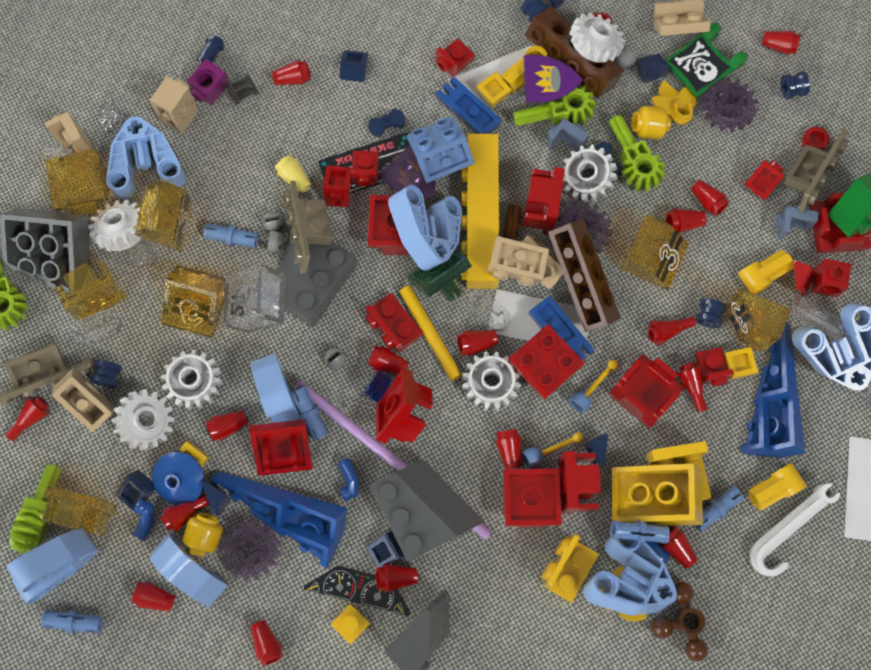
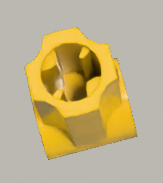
(515, 74)
(761, 275)
(781, 484)

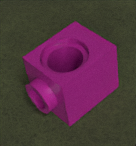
(208, 73)

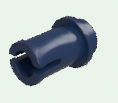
(211, 49)

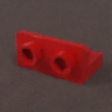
(393, 322)

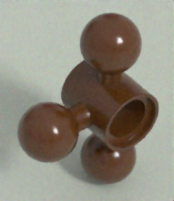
(663, 627)

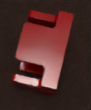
(544, 199)
(382, 228)
(829, 236)
(647, 390)
(394, 409)
(578, 482)
(531, 498)

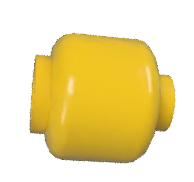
(650, 122)
(202, 534)

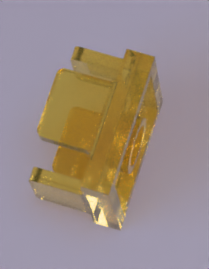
(77, 182)
(90, 293)
(78, 511)

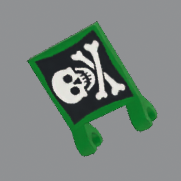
(702, 64)

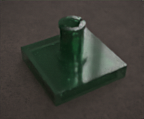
(441, 277)

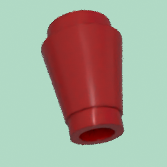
(781, 41)
(292, 74)
(710, 198)
(685, 220)
(476, 341)
(386, 361)
(225, 425)
(509, 448)
(680, 548)
(395, 577)
(152, 597)
(265, 643)

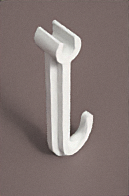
(787, 527)

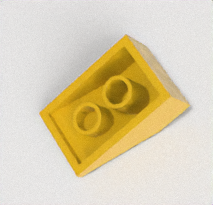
(658, 494)

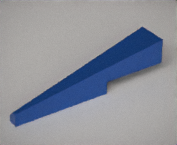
(777, 417)
(304, 519)

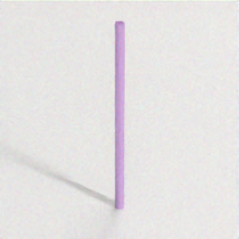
(369, 441)

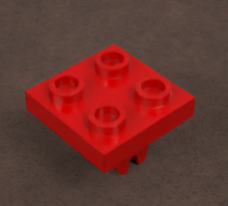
(546, 362)
(281, 447)

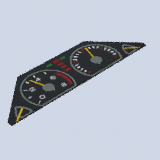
(357, 588)

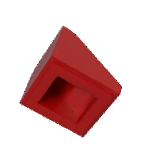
(803, 276)

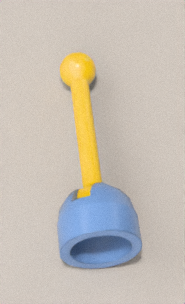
(582, 399)
(533, 456)

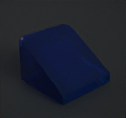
(376, 386)

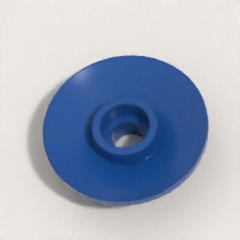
(186, 472)

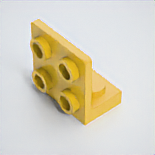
(683, 454)
(570, 569)

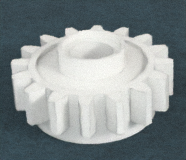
(596, 38)
(592, 186)
(115, 226)
(197, 392)
(486, 394)
(128, 420)

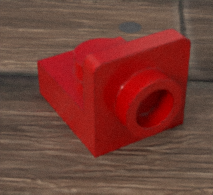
(454, 57)
(365, 167)
(765, 178)
(337, 186)
(713, 367)

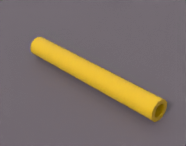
(430, 333)

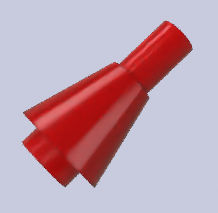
(664, 330)
(692, 380)
(31, 413)
(178, 515)

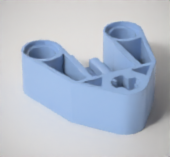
(120, 160)
(426, 238)
(822, 357)
(274, 389)
(51, 564)
(185, 573)
(642, 585)

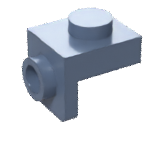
(570, 133)
(794, 218)

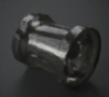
(242, 89)

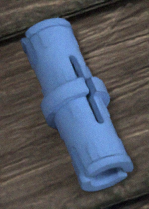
(231, 235)
(309, 412)
(718, 507)
(639, 531)
(72, 621)

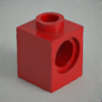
(831, 278)

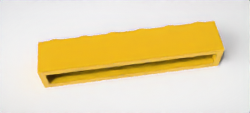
(482, 210)

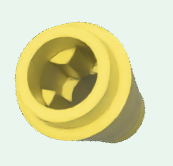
(291, 170)

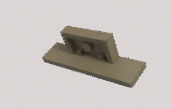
(812, 168)
(308, 223)
(38, 369)

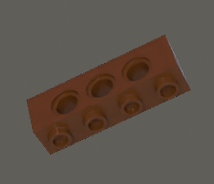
(552, 32)
(584, 275)

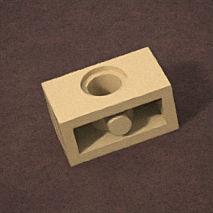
(174, 104)
(82, 400)

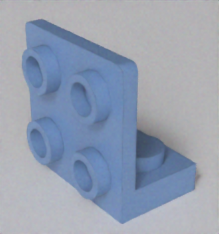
(440, 149)

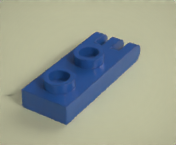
(468, 107)
(550, 313)

